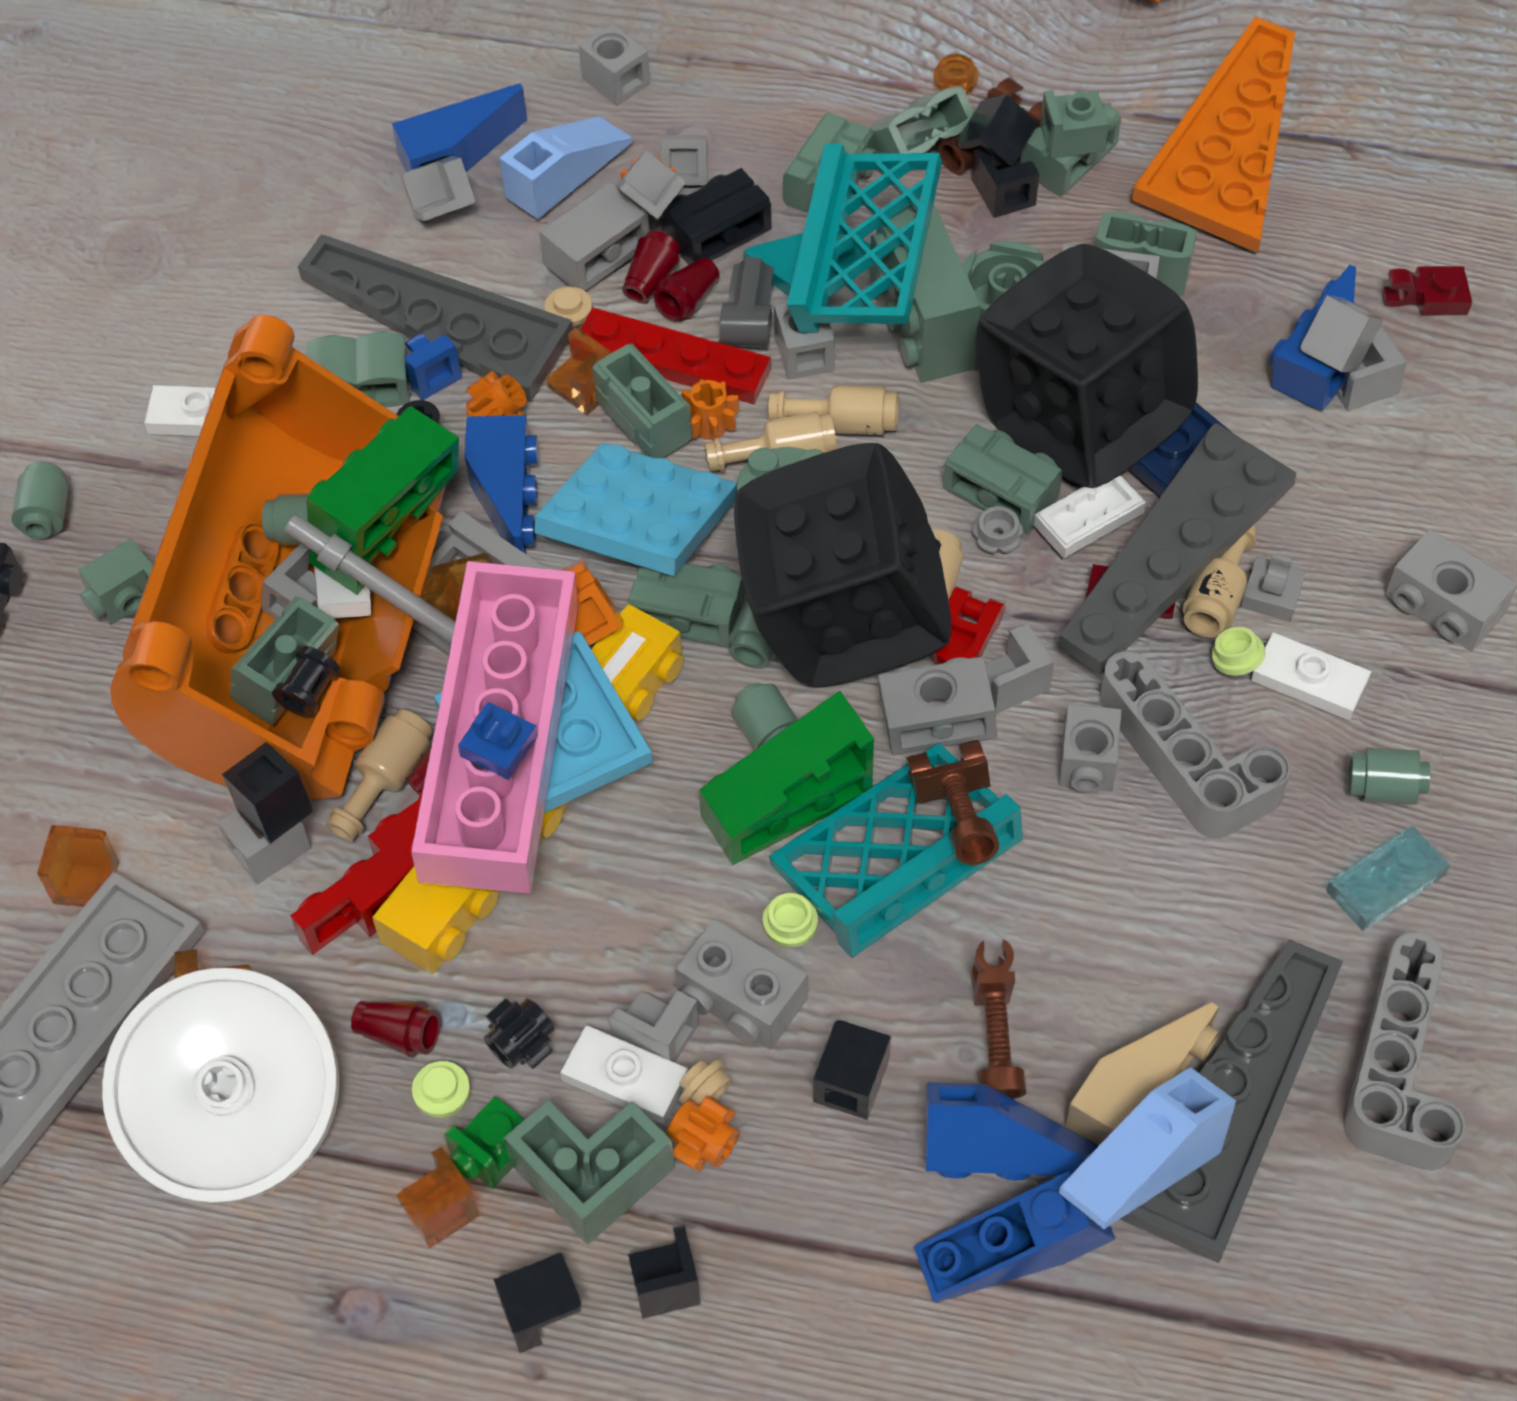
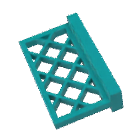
(825, 241)
(910, 887)

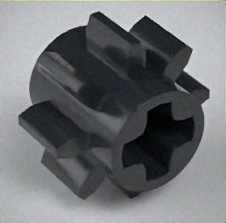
(519, 1033)

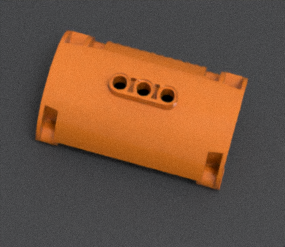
(268, 432)

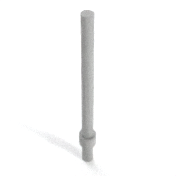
(336, 553)

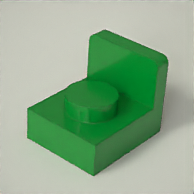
(481, 1146)

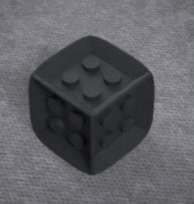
(1088, 363)
(841, 566)

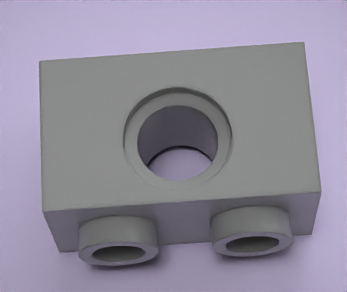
(1450, 589)
(962, 718)

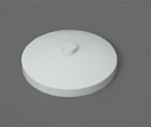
(220, 1085)

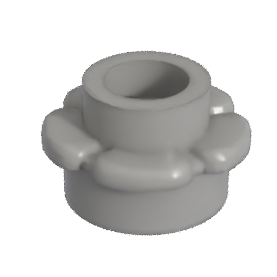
(998, 520)

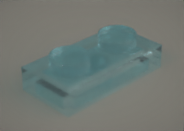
(1387, 878)

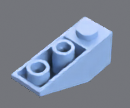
(557, 161)
(1152, 1148)

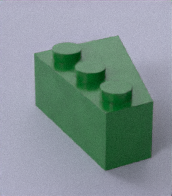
(382, 486)
(790, 780)

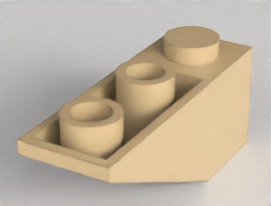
(1133, 1071)

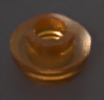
(956, 71)

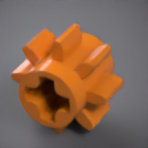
(495, 396)
(711, 409)
(703, 1133)

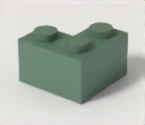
(594, 1177)

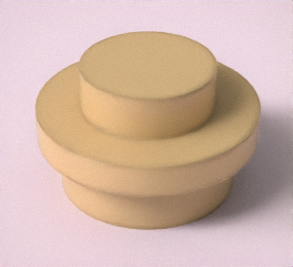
(570, 303)
(704, 1081)

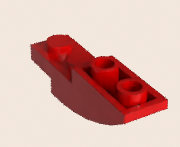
(363, 885)

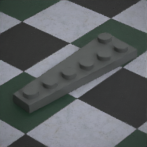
(484, 326)
(1194, 521)
(1257, 1070)

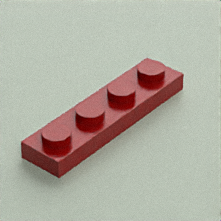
(682, 355)

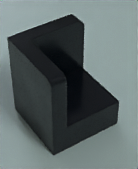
(999, 128)
(1003, 187)
(268, 792)
(851, 1069)
(666, 1277)
(537, 1298)

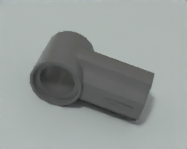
(748, 313)

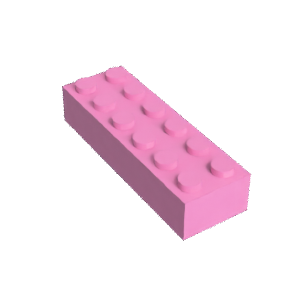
(514, 653)

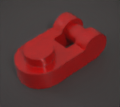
(968, 638)

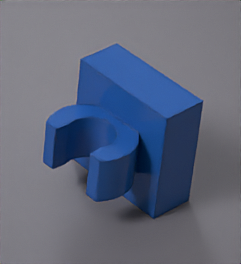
(431, 364)
(497, 740)

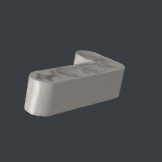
(1144, 697)
(1402, 1045)

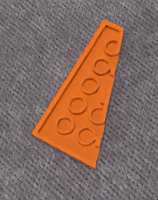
(1224, 148)

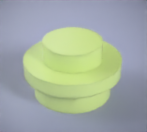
(1238, 651)
(790, 920)
(441, 1089)

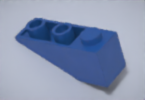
(461, 129)
(1298, 372)
(499, 474)
(988, 1132)
(1009, 1242)

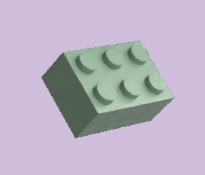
(944, 305)

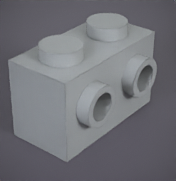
(593, 237)
(742, 984)

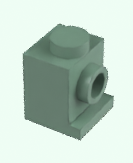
(1075, 123)
(115, 582)

